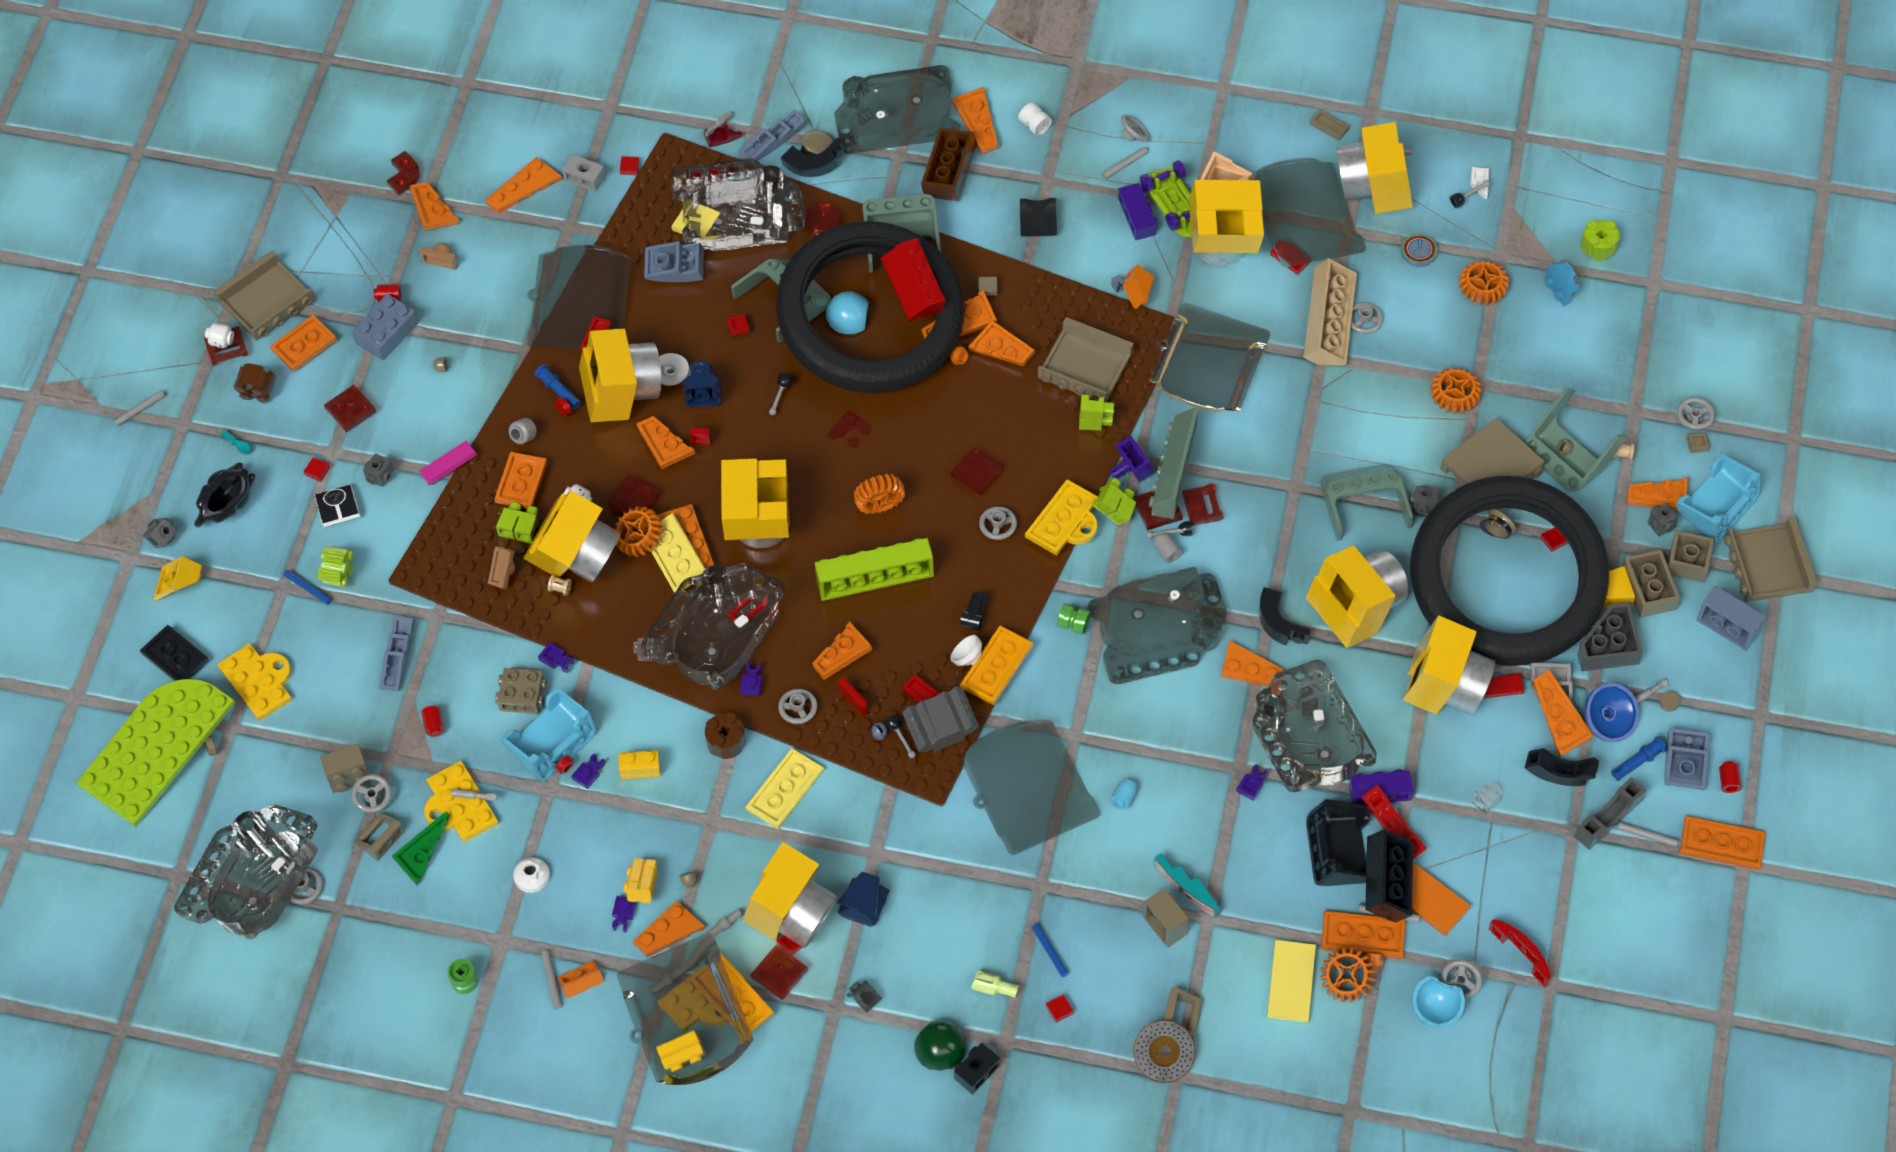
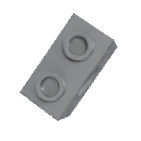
(584, 172)

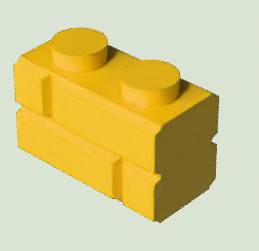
(639, 764)
(641, 880)
(681, 1051)

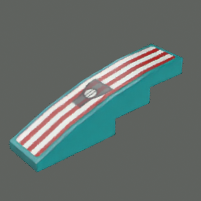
(1192, 889)

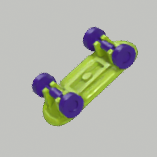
(1170, 196)

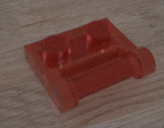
(237, 341)
(1196, 506)

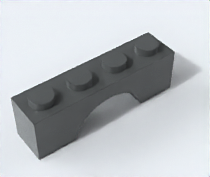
(1620, 805)

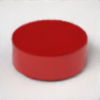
(563, 406)
(564, 764)

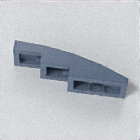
(774, 137)
(396, 654)

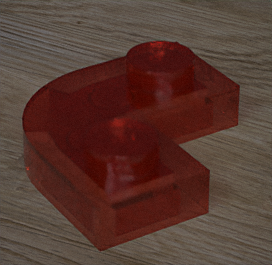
(408, 173)

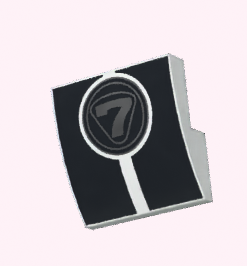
(337, 505)

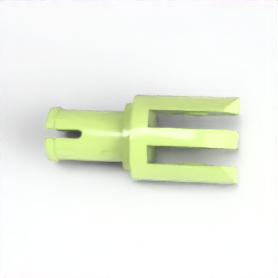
(992, 985)

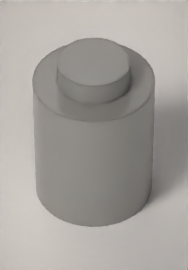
(1167, 547)

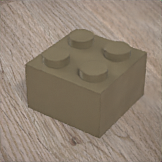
(1690, 556)
(344, 767)
(1166, 917)

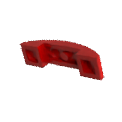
(1390, 819)
(1504, 931)

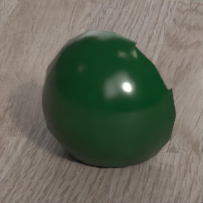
(940, 1045)

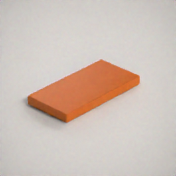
(1722, 842)
(1436, 902)
(1362, 933)

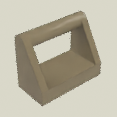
(386, 839)
(1180, 995)

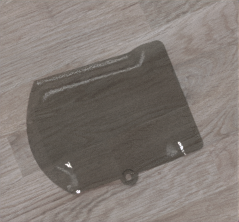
(1306, 211)
(572, 289)
(1208, 359)
(1027, 784)
(681, 994)

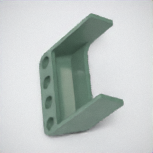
(910, 212)
(815, 299)
(1572, 469)
(1361, 482)

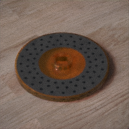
(1151, 1062)

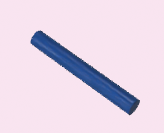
(308, 587)
(1050, 950)

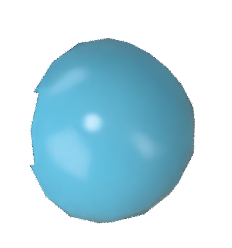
(847, 312)
(1437, 1002)

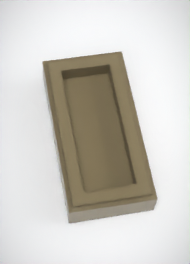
(1329, 125)

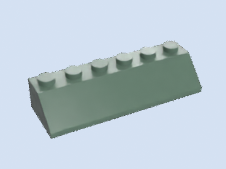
(1174, 465)

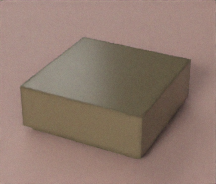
(988, 284)
(1698, 442)

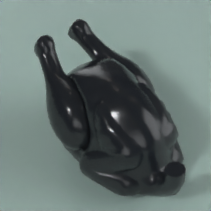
(224, 494)

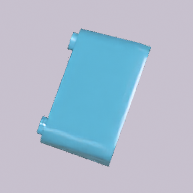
(1721, 498)
(551, 736)

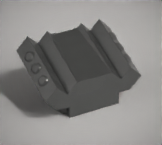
(941, 720)

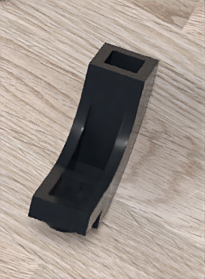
(813, 165)
(1274, 624)
(1560, 771)

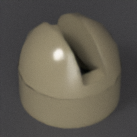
(440, 364)
(1568, 448)
(688, 879)

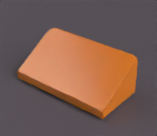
(580, 979)

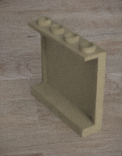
(263, 296)
(1086, 360)
(1493, 453)
(1770, 561)

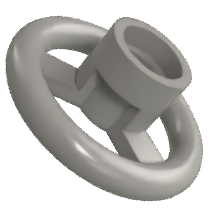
(1133, 130)
(1365, 315)
(1692, 421)
(998, 514)
(797, 696)
(371, 800)
(306, 888)
(1466, 973)

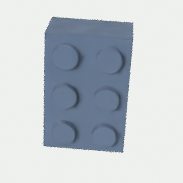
(385, 327)
(1731, 618)

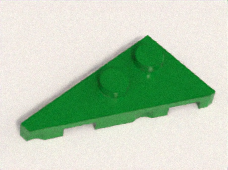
(417, 853)

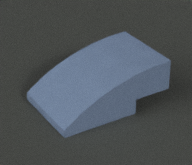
(674, 262)
(1686, 758)

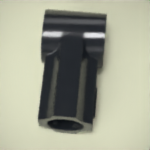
(973, 615)

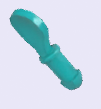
(242, 446)

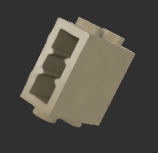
(521, 690)

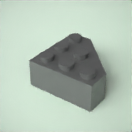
(1611, 641)

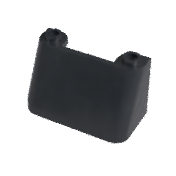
(1337, 843)

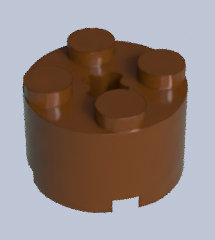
(254, 382)
(725, 735)

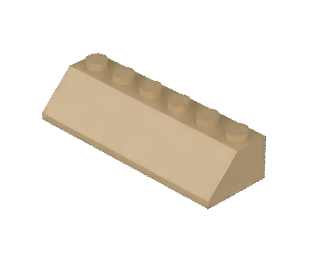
(1330, 314)

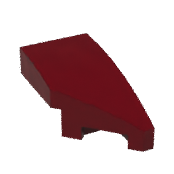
(721, 136)

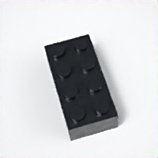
(1389, 876)

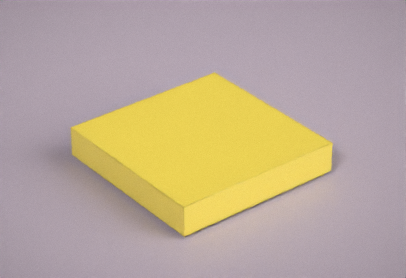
(707, 219)

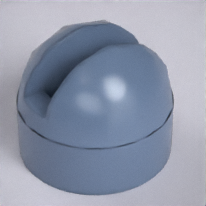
(876, 733)

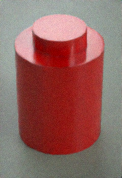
(392, 289)
(432, 720)
(1730, 777)

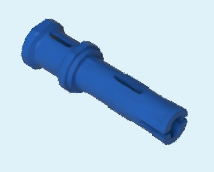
(552, 382)
(1645, 753)

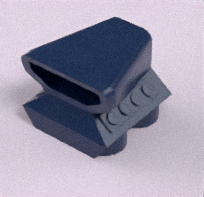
(702, 386)
(863, 900)

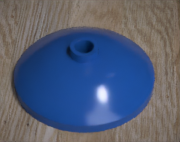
(1620, 708)

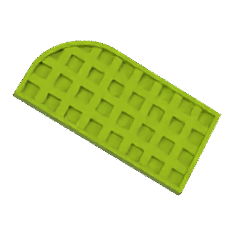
(154, 746)

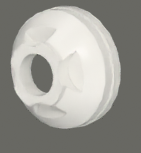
(967, 651)
(533, 882)

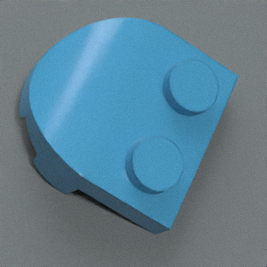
(1560, 280)

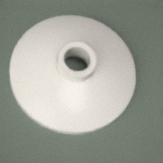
(673, 363)

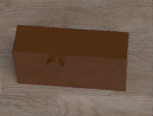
(949, 164)

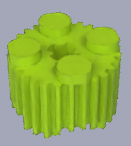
(1600, 239)
(336, 566)

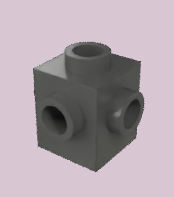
(378, 470)
(1424, 499)
(1662, 519)
(160, 532)

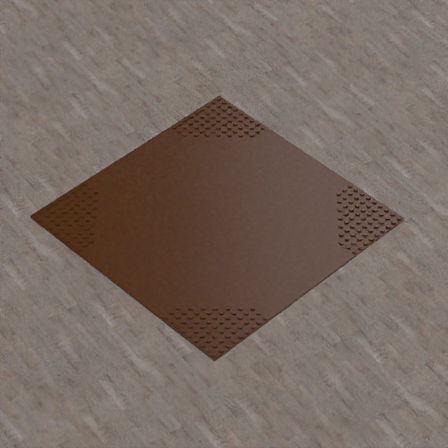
(912, 434)

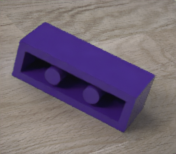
(1137, 211)
(1395, 785)

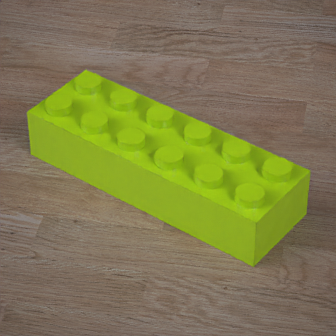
(874, 569)

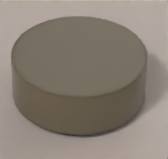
(1669, 701)
(210, 746)

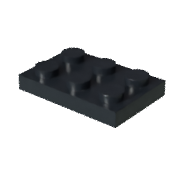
(174, 654)

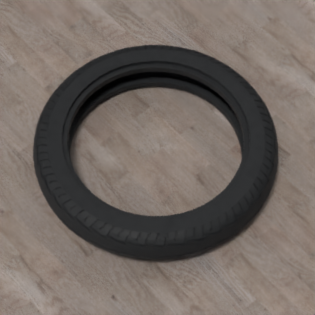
(846, 371)
(1545, 502)

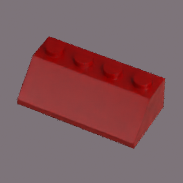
(913, 280)

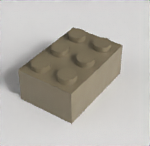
(1651, 583)

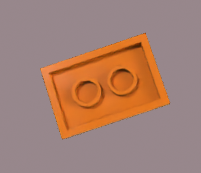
(303, 343)
(520, 480)

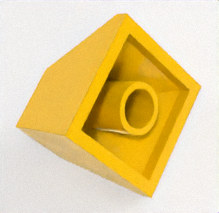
(177, 576)

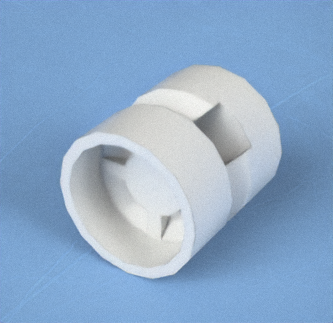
(1035, 119)

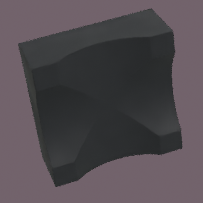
(1038, 217)

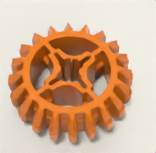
(1483, 282)
(1454, 396)
(879, 494)
(644, 521)
(1354, 968)

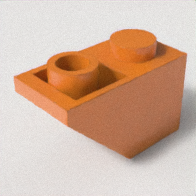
(1138, 285)

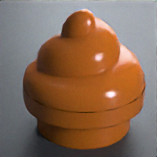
(959, 355)
(1376, 959)

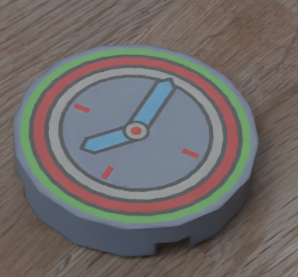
(1419, 250)

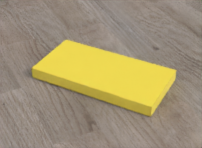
(676, 554)
(784, 788)
(1291, 981)

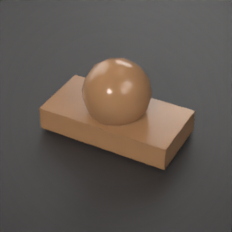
(439, 256)
(501, 567)

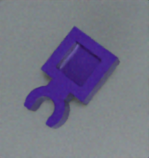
(554, 656)
(751, 681)
(587, 773)
(1251, 784)
(622, 911)

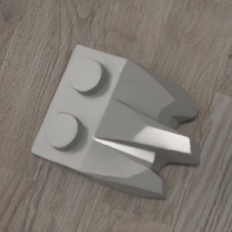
(1561, 672)

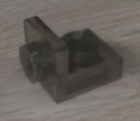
(864, 995)

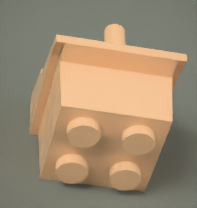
(1223, 169)

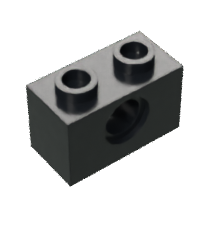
(974, 1079)

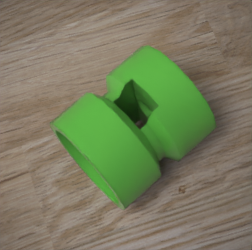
(1073, 618)
(462, 976)

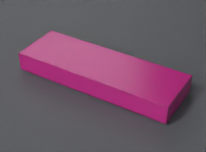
(447, 463)

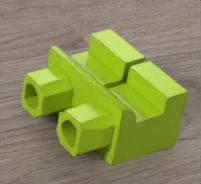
(1095, 413)
(1115, 503)
(517, 523)

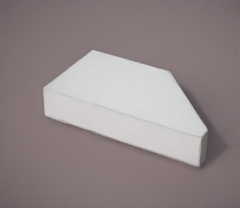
(1477, 177)

